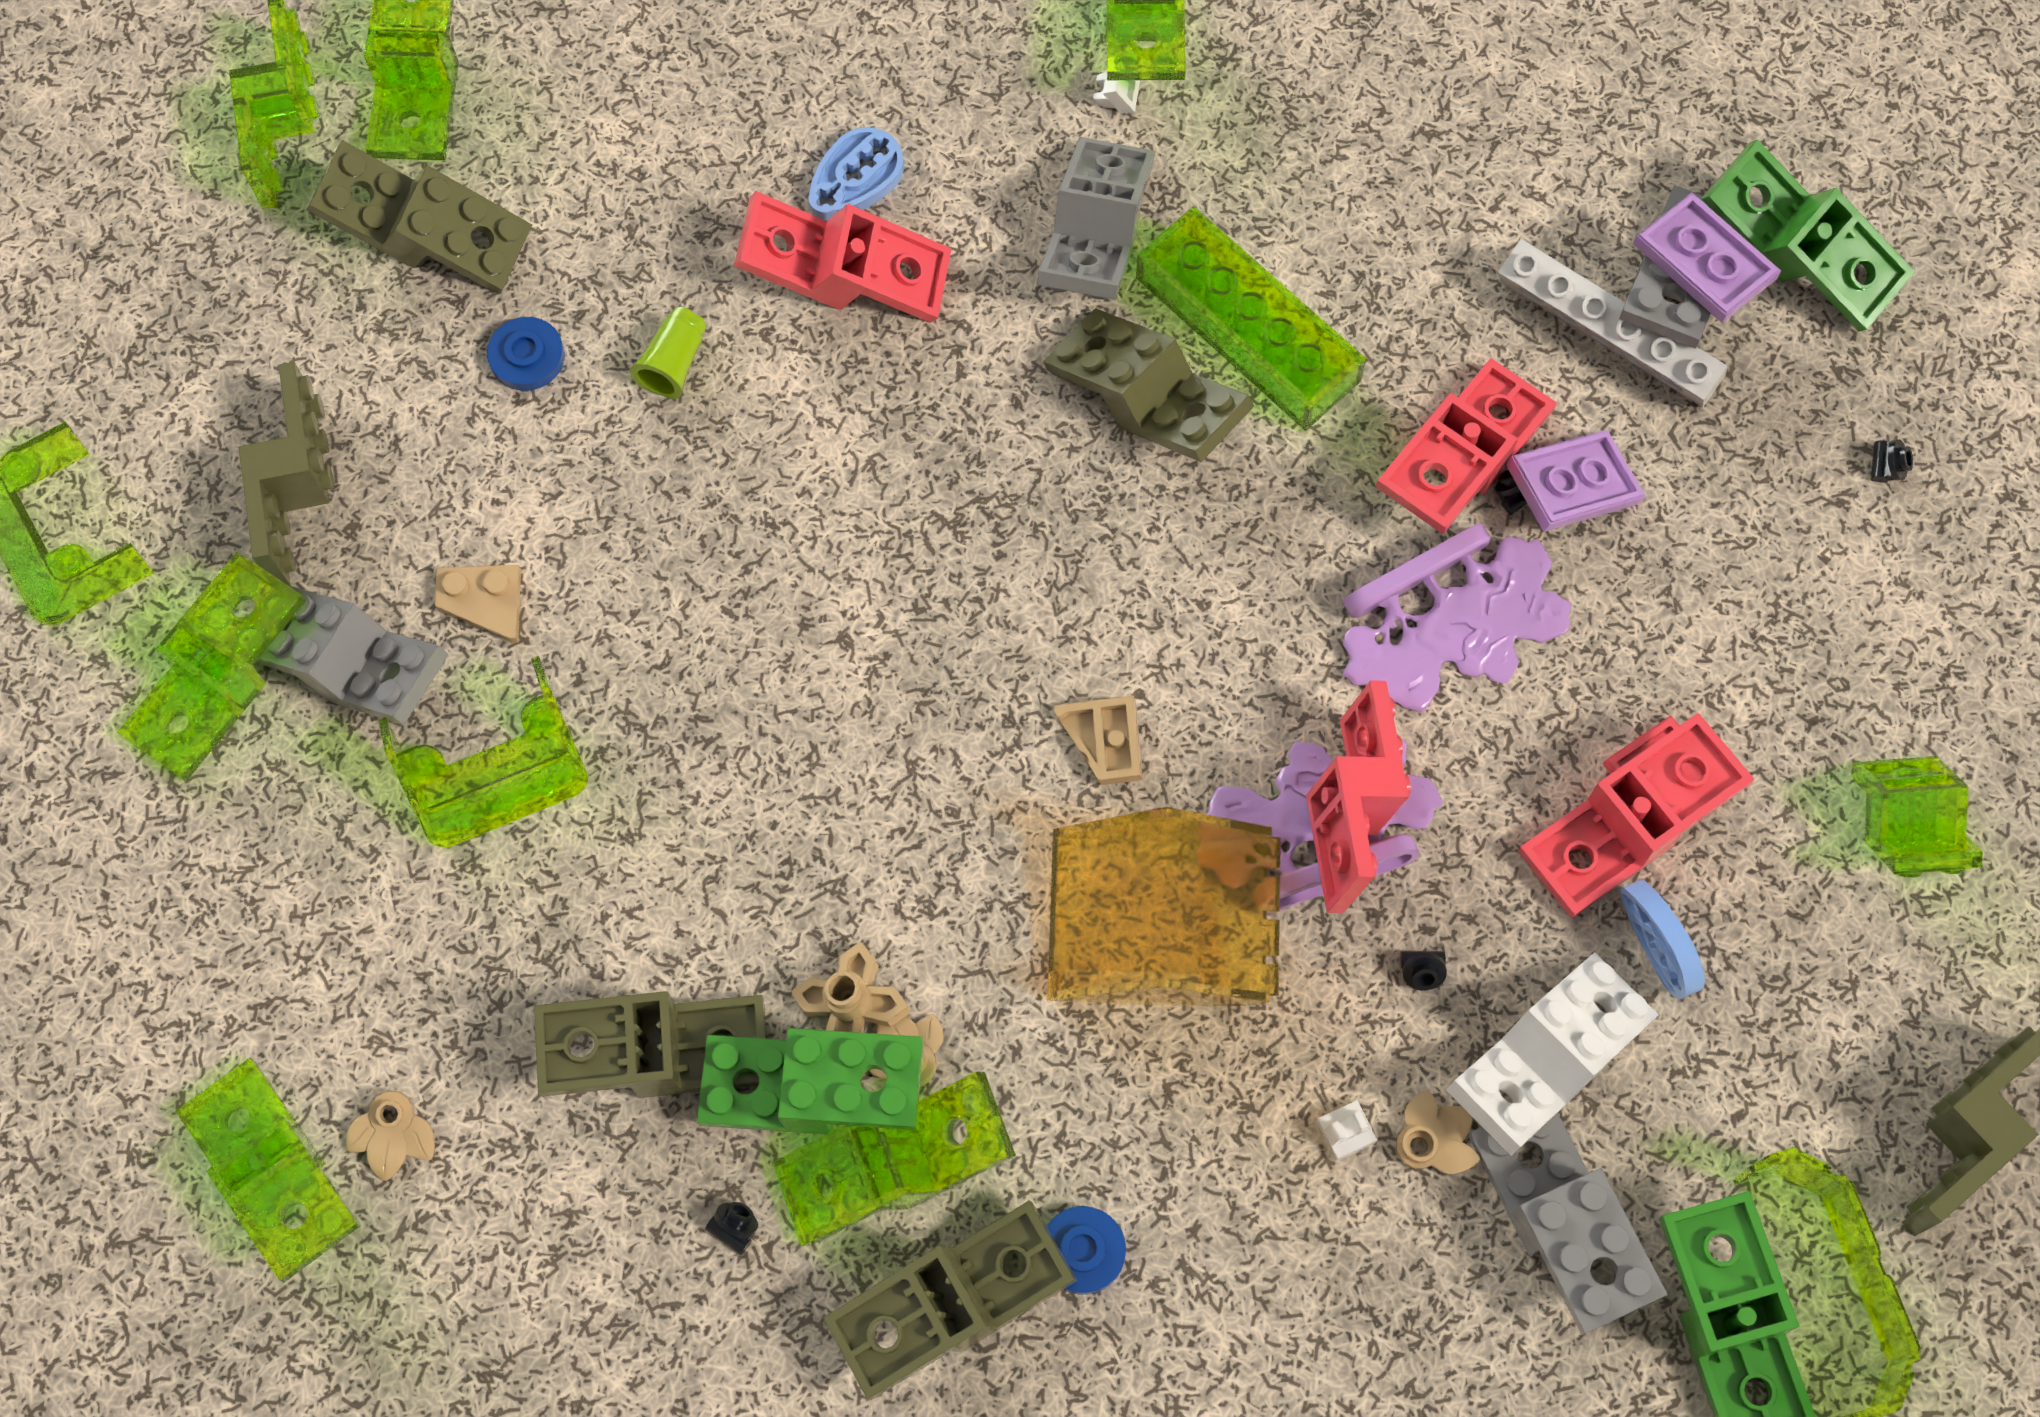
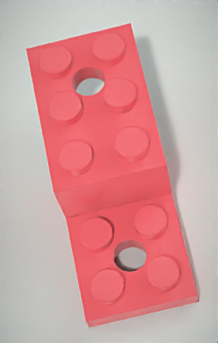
(843, 257)
(1465, 445)
(1357, 796)
(1635, 815)

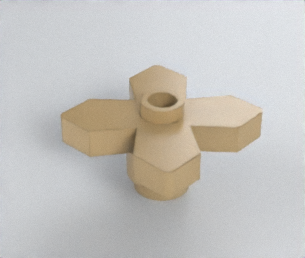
(850, 995)

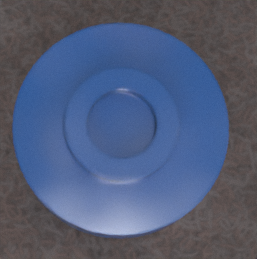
(525, 353)
(1091, 1247)

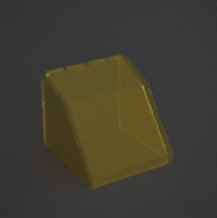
(1164, 911)

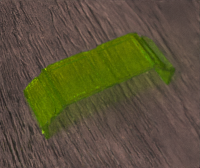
(1863, 1258)

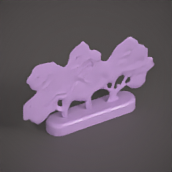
(1466, 624)
(1291, 819)

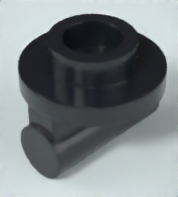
(1891, 461)
(1509, 493)
(1423, 969)
(733, 1225)

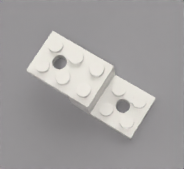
(1552, 1053)

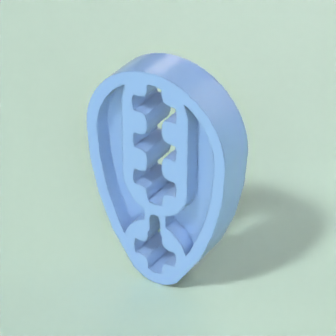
(844, 157)
(1663, 940)

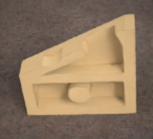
(482, 596)
(1105, 737)

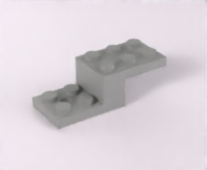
(1096, 218)
(1650, 310)
(354, 658)
(1572, 1223)

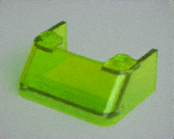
(66, 579)
(495, 784)

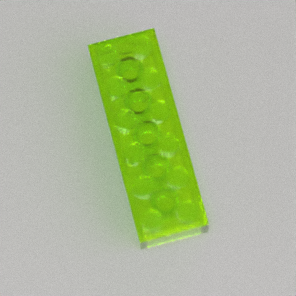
(1250, 318)

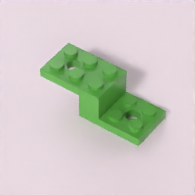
(1810, 235)
(811, 1081)
(1736, 1309)

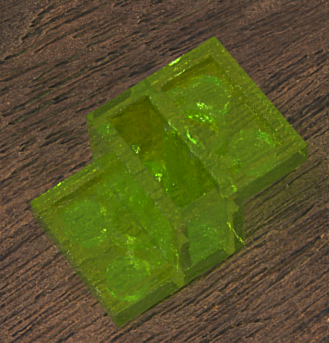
(1917, 816)

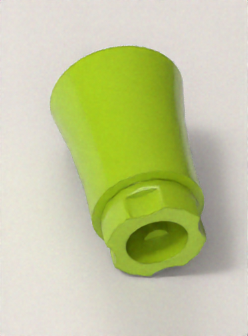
(670, 354)

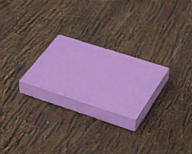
(1707, 257)
(1575, 480)

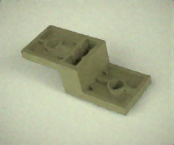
(419, 217)
(1148, 384)
(285, 474)
(638, 1042)
(1978, 1130)
(949, 1300)

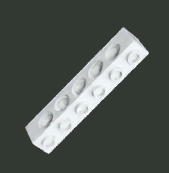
(1597, 316)

